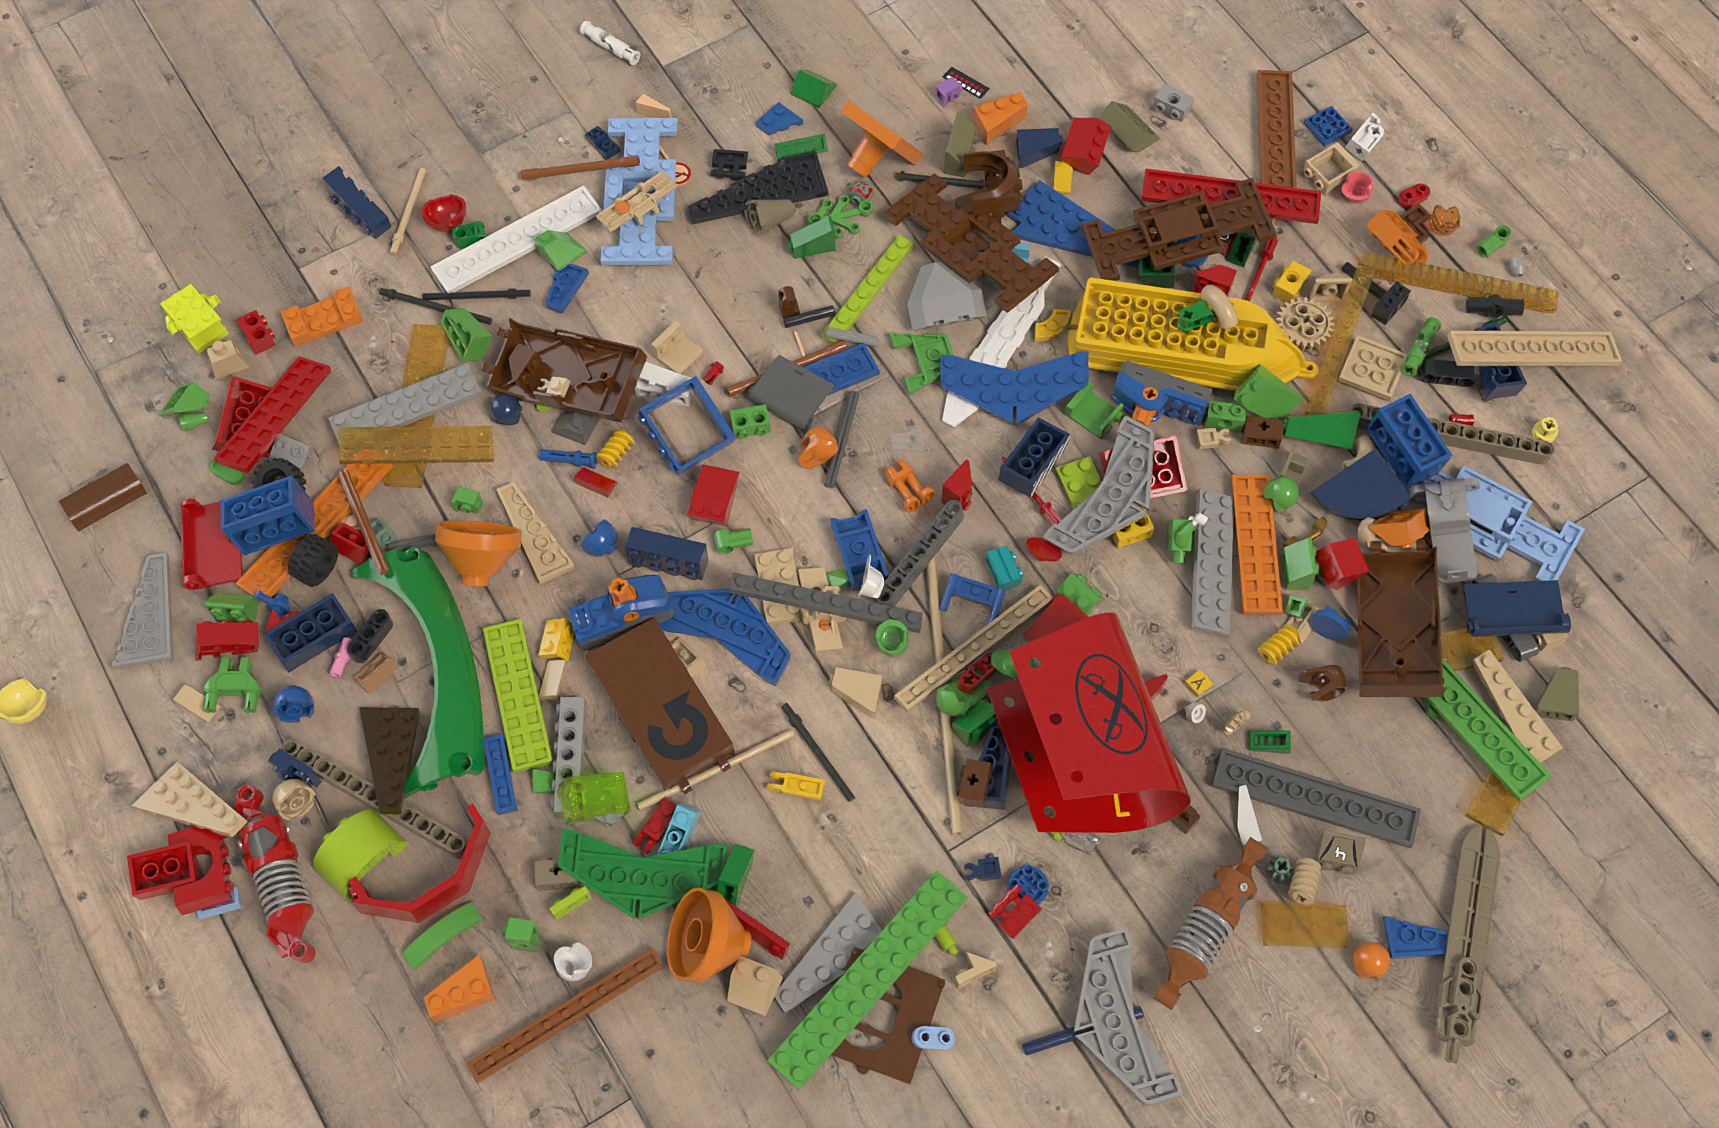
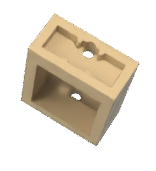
(1340, 157)

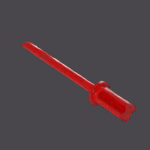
(1266, 254)
(1045, 508)

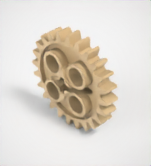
(1305, 323)

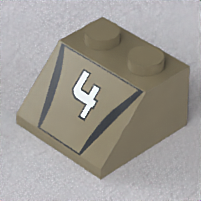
(1339, 851)

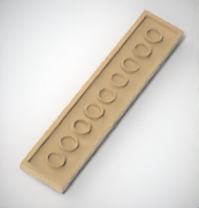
(1534, 348)

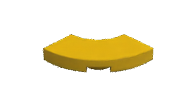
(1053, 326)

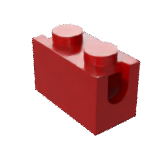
(350, 543)

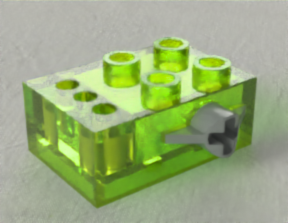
(595, 798)

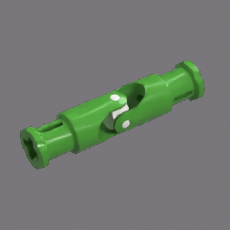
(1420, 347)

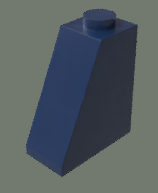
(1036, 145)

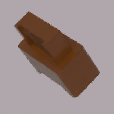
(1187, 819)

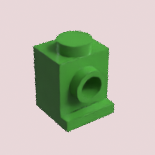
(467, 500)

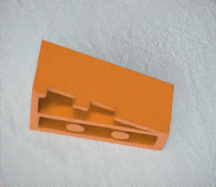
(999, 115)
(461, 991)

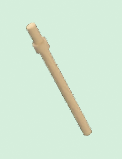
(398, 236)

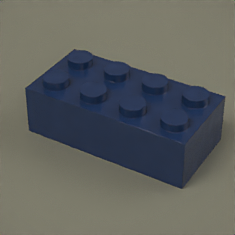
(666, 553)
(310, 632)

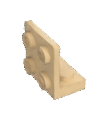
(675, 349)

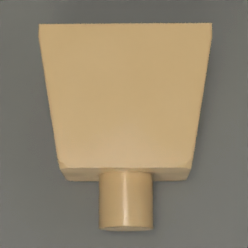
(226, 359)

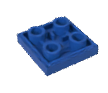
(1328, 126)

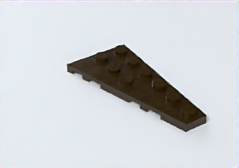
(390, 746)

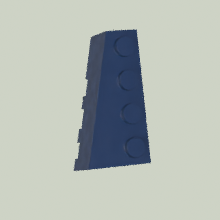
(355, 203)

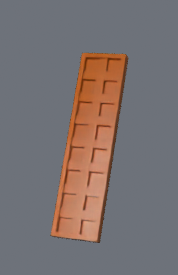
(1256, 546)

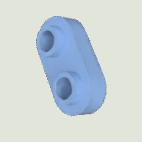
(934, 1038)

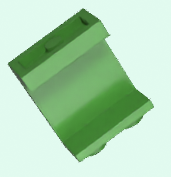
(1093, 412)

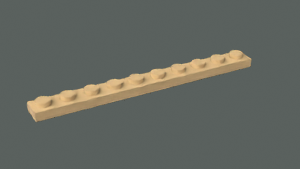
(973, 648)

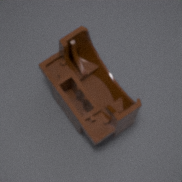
(1004, 189)

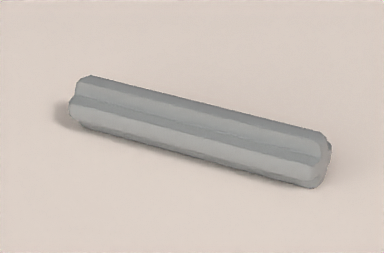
(849, 336)

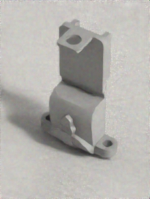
(1450, 526)

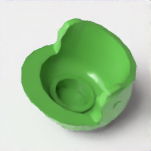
(1283, 492)
(892, 637)

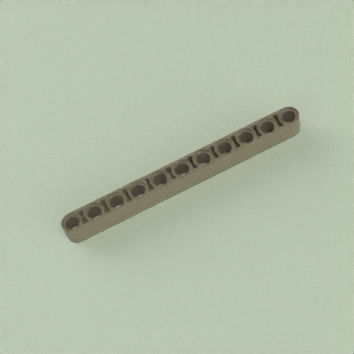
(1477, 436)
(368, 790)

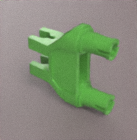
(232, 683)

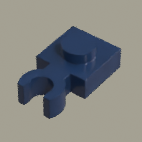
(987, 869)

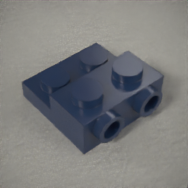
(289, 768)

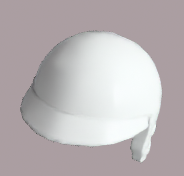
(573, 962)

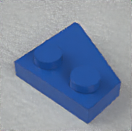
(778, 119)

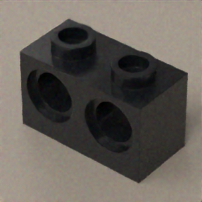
(1390, 303)

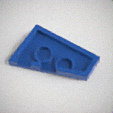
(565, 286)

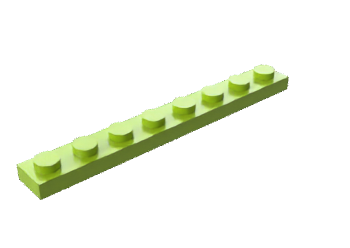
(870, 286)

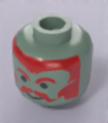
(861, 191)

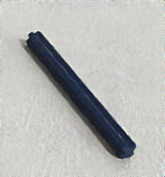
(1063, 1037)

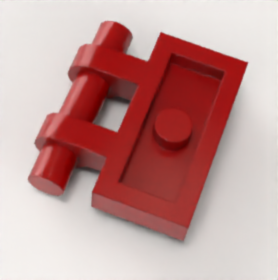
(1020, 916)

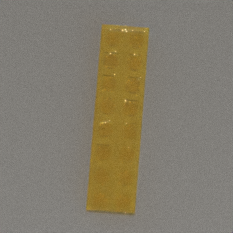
(415, 444)

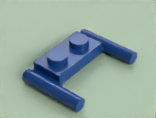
(975, 592)

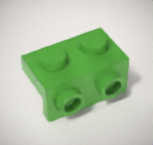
(1080, 592)

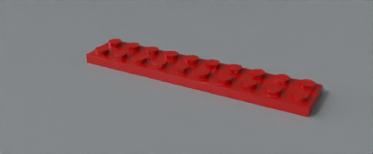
(1280, 201)

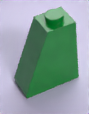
(813, 239)
(735, 873)

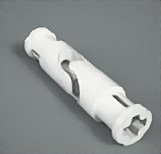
(617, 47)

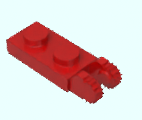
(656, 825)

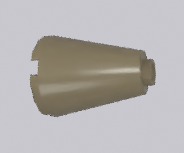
(766, 214)

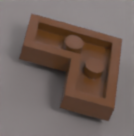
(1416, 217)

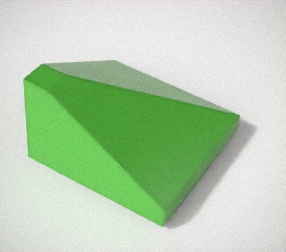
(838, 578)
(1295, 606)
(542, 781)

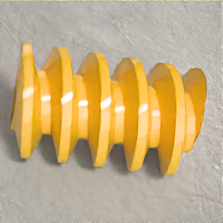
(614, 448)
(1279, 644)

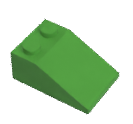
(1266, 395)

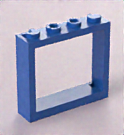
(710, 409)

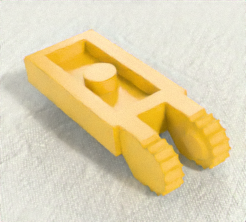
(797, 785)

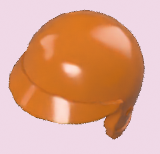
(1371, 960)

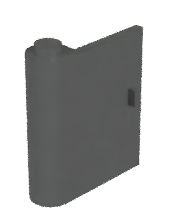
(790, 392)

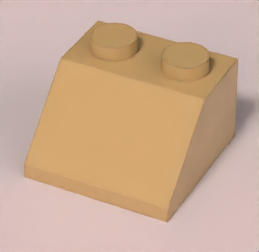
(753, 985)

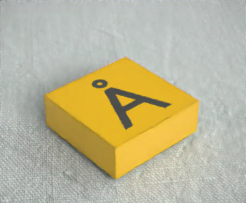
(1199, 683)

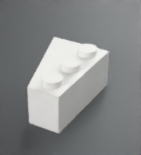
(657, 381)

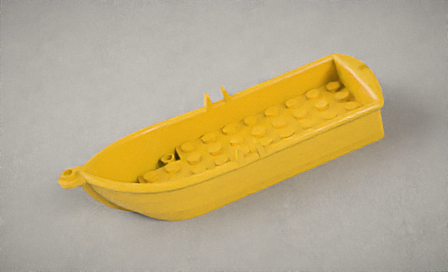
(1140, 326)

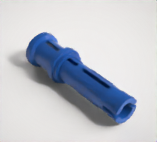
(577, 458)

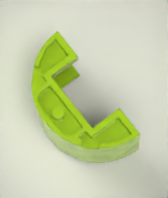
(355, 849)

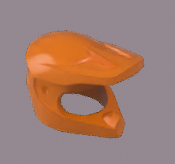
(819, 449)

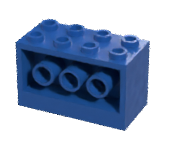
(1408, 441)
(267, 515)

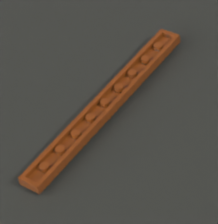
(564, 1015)

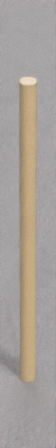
(716, 769)

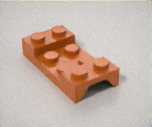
(322, 317)

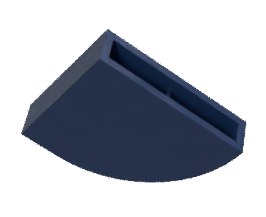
(1363, 490)

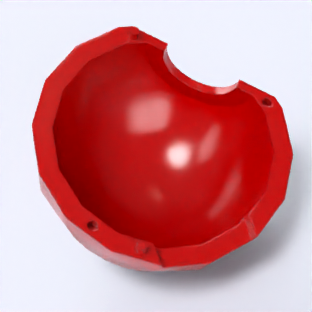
(444, 212)

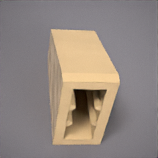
(857, 689)

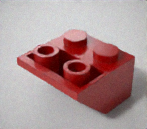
(1219, 276)

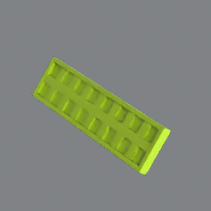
(517, 696)

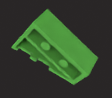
(466, 334)

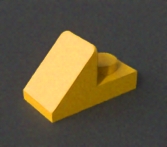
(1062, 177)

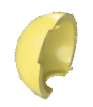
(21, 702)

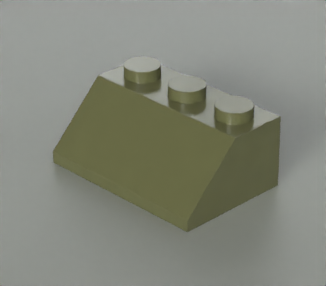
(1128, 127)
(960, 141)

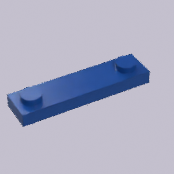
(500, 774)

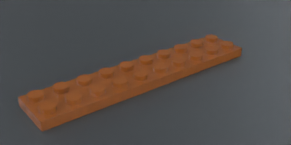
(1276, 128)

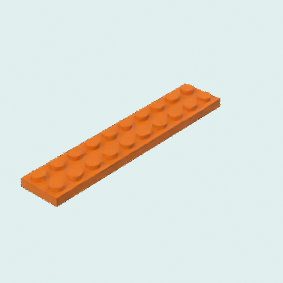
(329, 511)

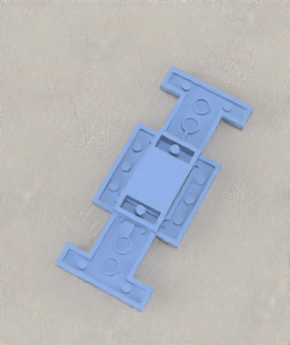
(638, 242)
(1505, 514)

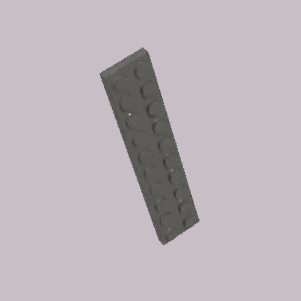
(1317, 798)

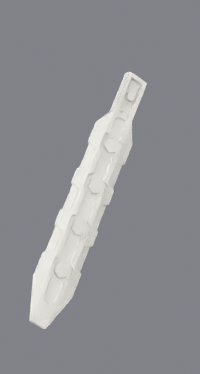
(998, 346)

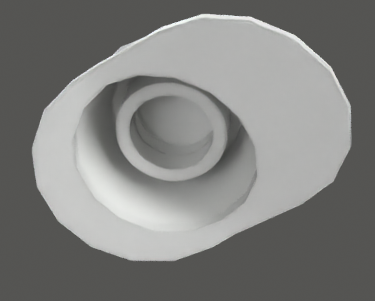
(872, 581)

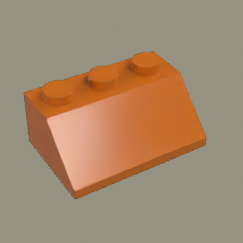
(1402, 527)

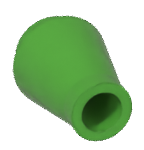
(192, 420)

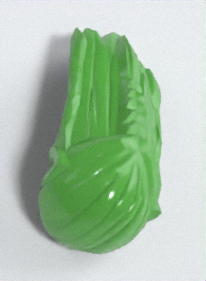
(954, 702)

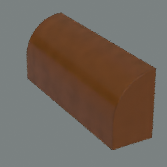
(102, 497)

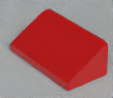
(595, 482)

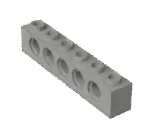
(567, 708)

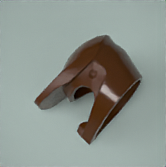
(1328, 679)

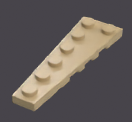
(539, 544)
(1515, 708)

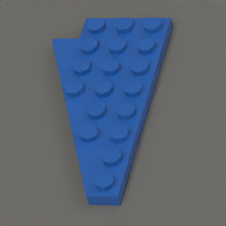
(1055, 221)

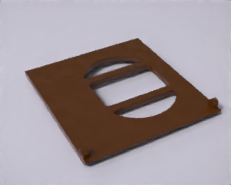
(917, 1007)

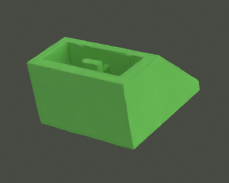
(1299, 565)
(232, 607)

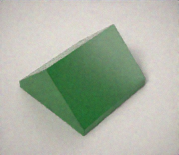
(812, 87)

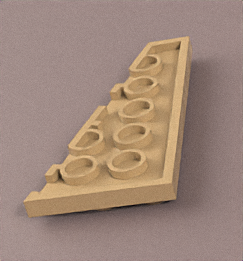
(188, 801)

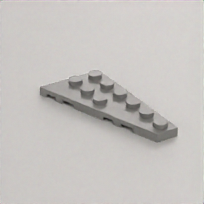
(149, 620)
(829, 954)

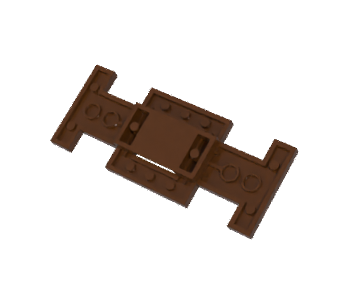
(1175, 221)
(964, 250)

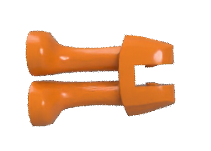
(906, 474)

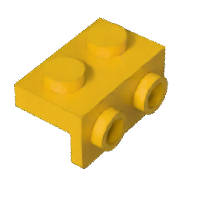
(557, 639)

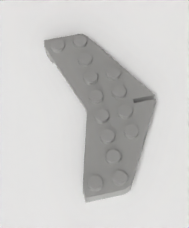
(1112, 504)
(1116, 1034)

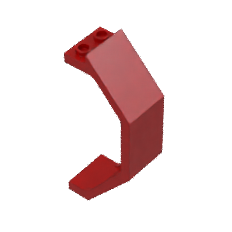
(438, 896)

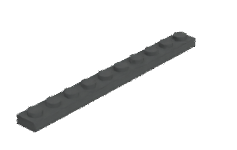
(822, 601)

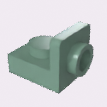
(382, 532)

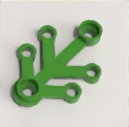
(839, 217)

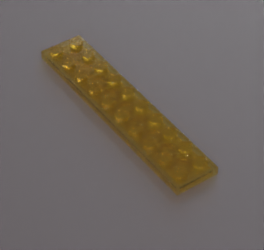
(424, 360)

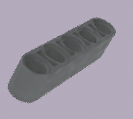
(1520, 646)

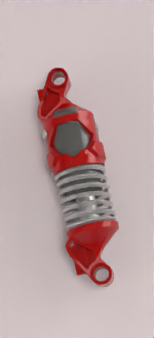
(273, 865)

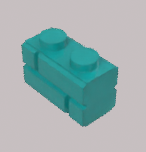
(1003, 568)

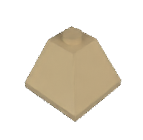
(1330, 288)

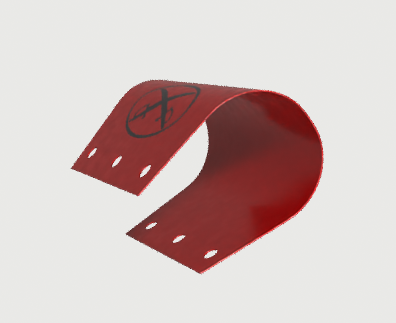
(1088, 733)

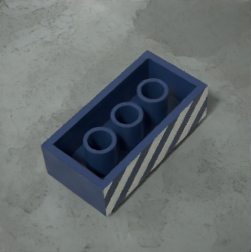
(1034, 457)

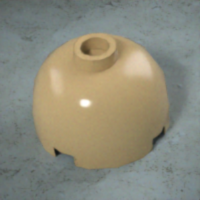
(293, 798)

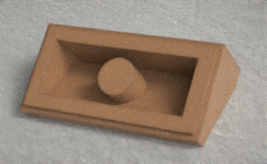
(375, 672)

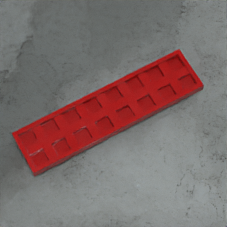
(272, 415)

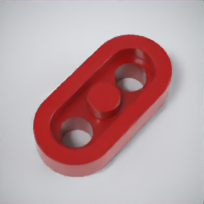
(1416, 194)

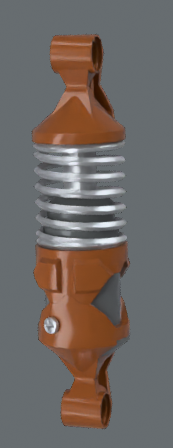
(1213, 918)

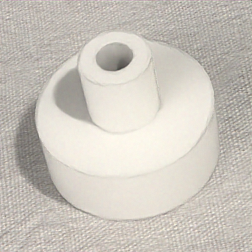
(1195, 712)

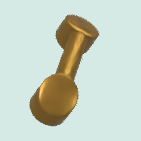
(1319, 526)

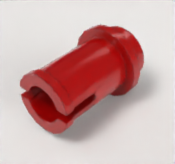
(713, 372)
(1462, 418)

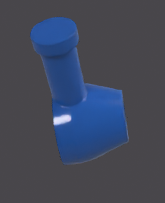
(279, 603)

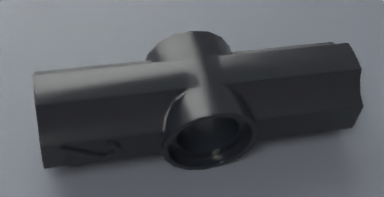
(1502, 306)

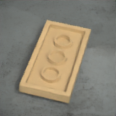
(778, 567)

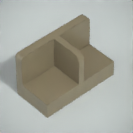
(1294, 466)

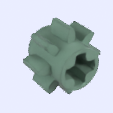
(1283, 873)

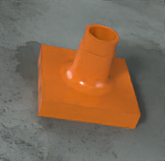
(875, 142)

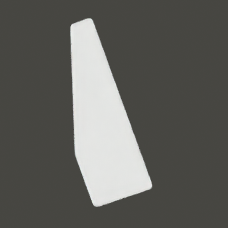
(1247, 821)

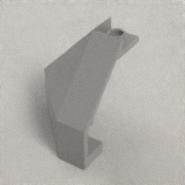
(943, 298)

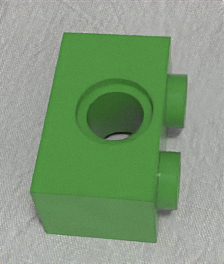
(1225, 416)
(521, 934)

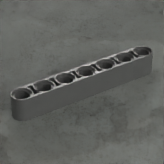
(921, 546)

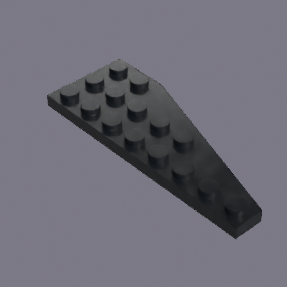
(791, 178)

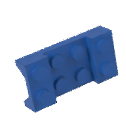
(856, 542)

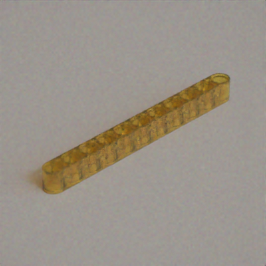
(1460, 282)

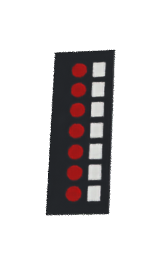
(968, 83)

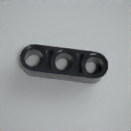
(1446, 373)
(369, 645)

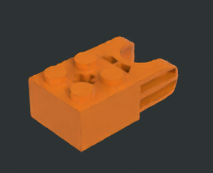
(1397, 237)

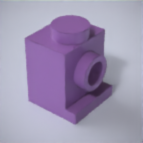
(948, 91)

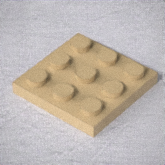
(1373, 367)

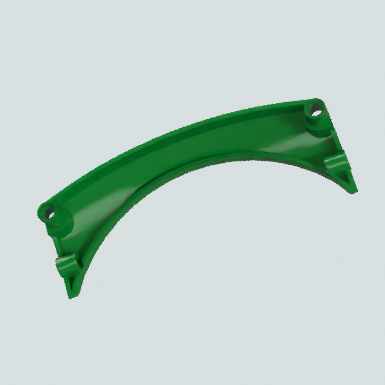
(456, 726)

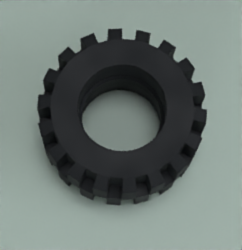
(275, 468)
(312, 560)

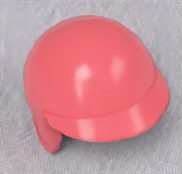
(1358, 187)

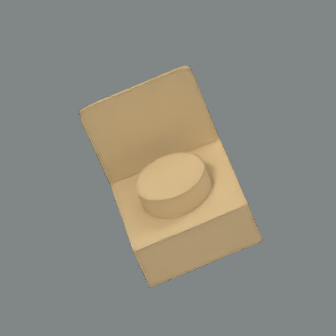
(979, 968)

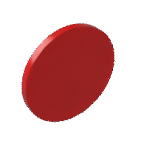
(1043, 550)

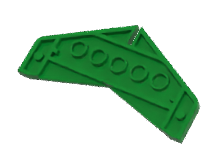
(627, 877)

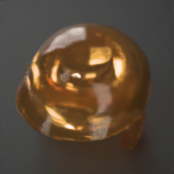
(1444, 221)

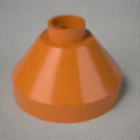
(477, 548)
(704, 937)

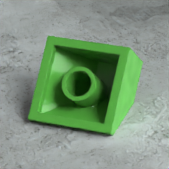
(559, 248)
(185, 399)

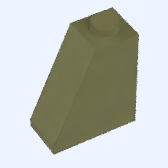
(1560, 696)

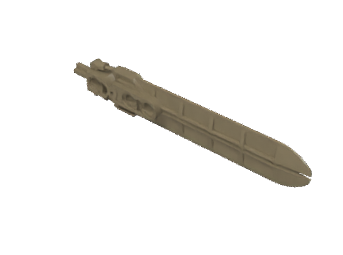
(1467, 1005)

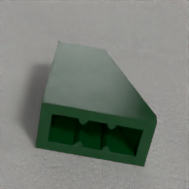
(1243, 247)

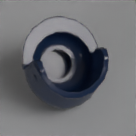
(505, 410)

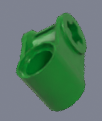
(468, 234)
(1194, 316)

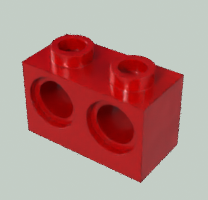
(255, 328)

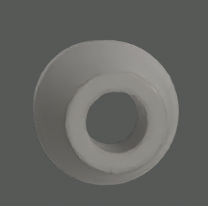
(1517, 267)

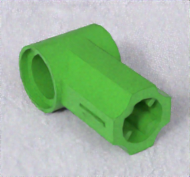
(1494, 241)
(728, 541)

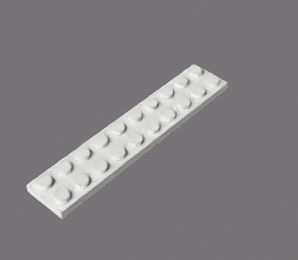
(514, 240)

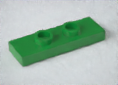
(801, 145)

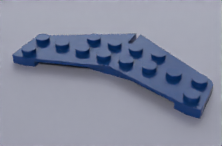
(1002, 389)
(734, 626)

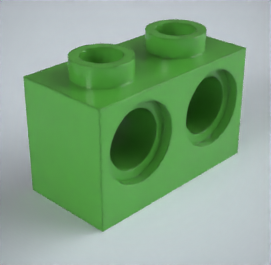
(749, 417)

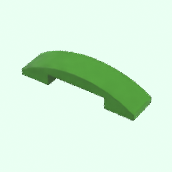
(440, 934)

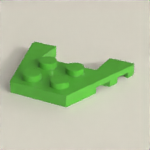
(928, 353)

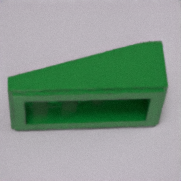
(1278, 734)

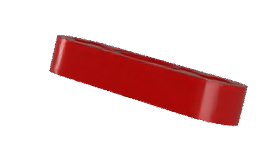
(976, 679)

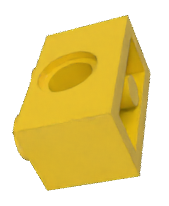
(1292, 281)

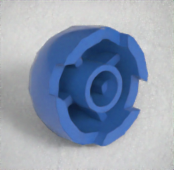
(601, 540)
(293, 703)

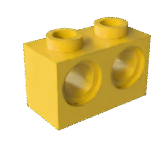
(1134, 533)

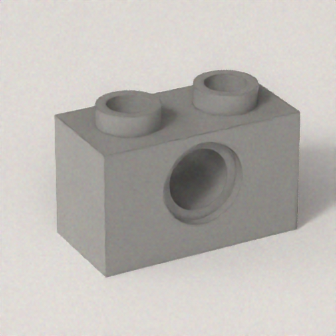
(1173, 102)

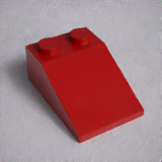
(713, 495)

